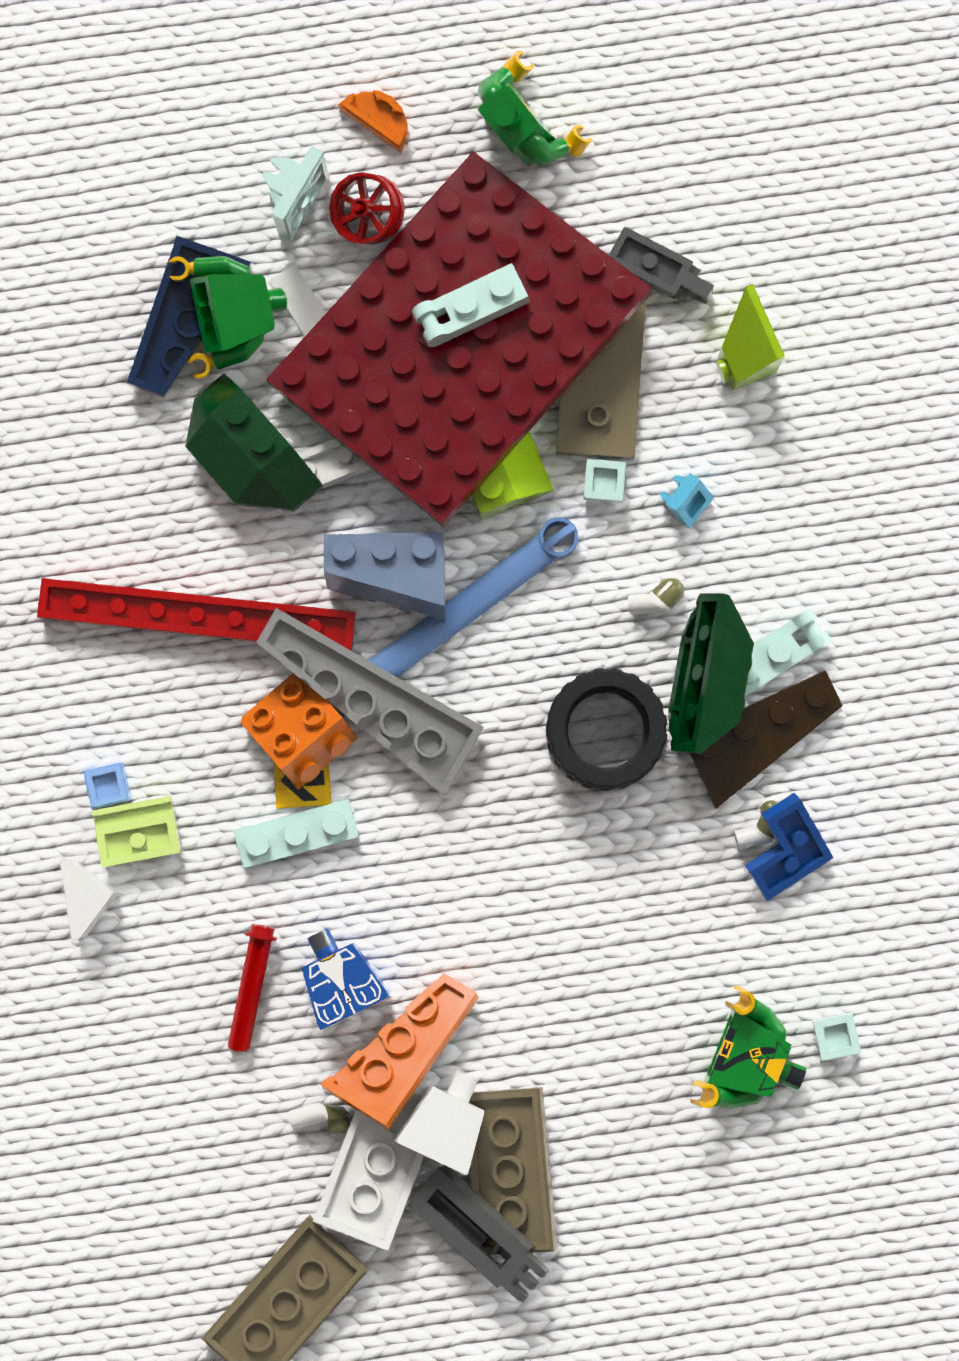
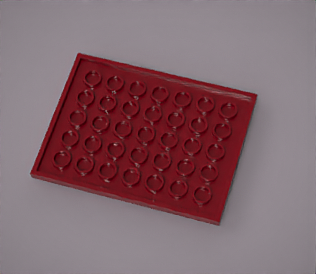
(454, 411)

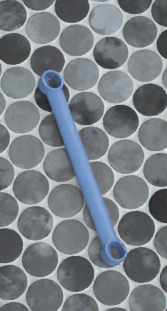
(474, 600)

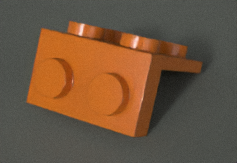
(298, 730)

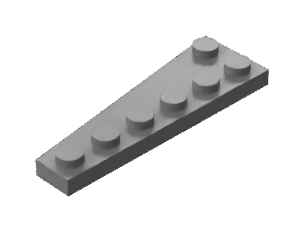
(396, 714)

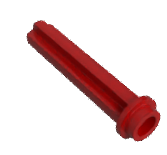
(250, 986)

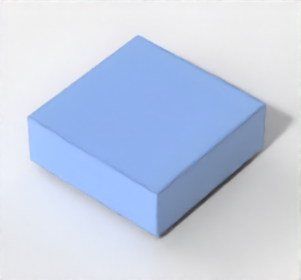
(107, 786)

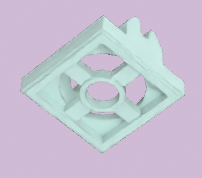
(295, 189)

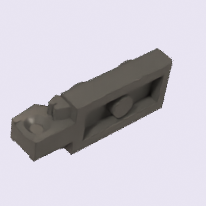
(660, 267)

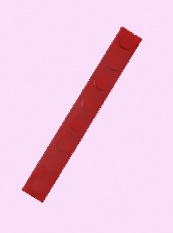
(181, 612)

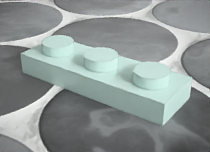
(296, 833)

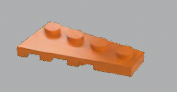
(395, 1062)

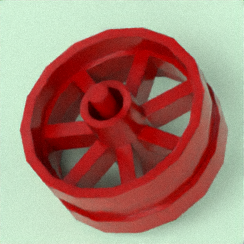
(366, 208)

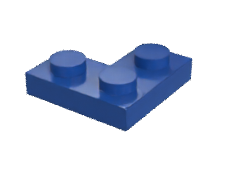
(797, 852)

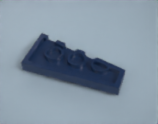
(172, 325)

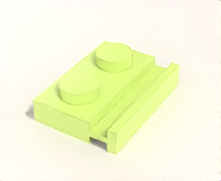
(136, 831)

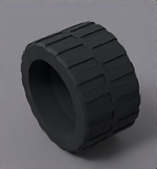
(621, 684)

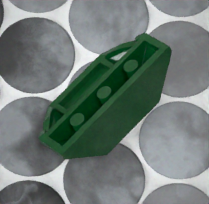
(246, 451)
(709, 675)

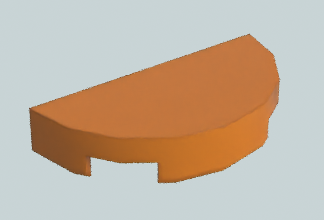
(379, 115)

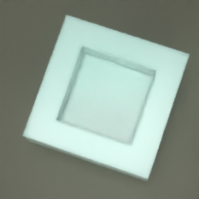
(604, 481)
(836, 1036)

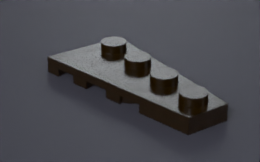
(764, 735)

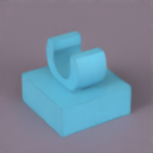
(688, 500)

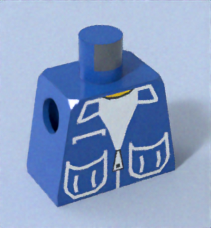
(340, 980)

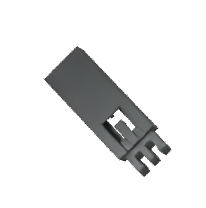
(468, 1222)

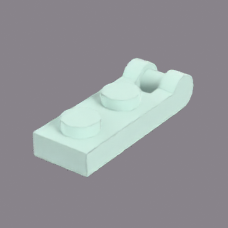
(471, 305)
(780, 650)

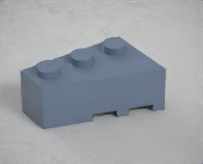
(390, 569)

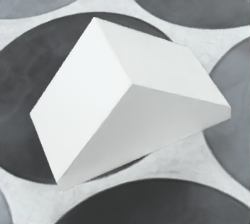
(85, 897)

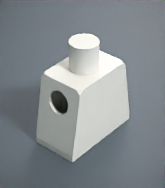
(445, 1124)

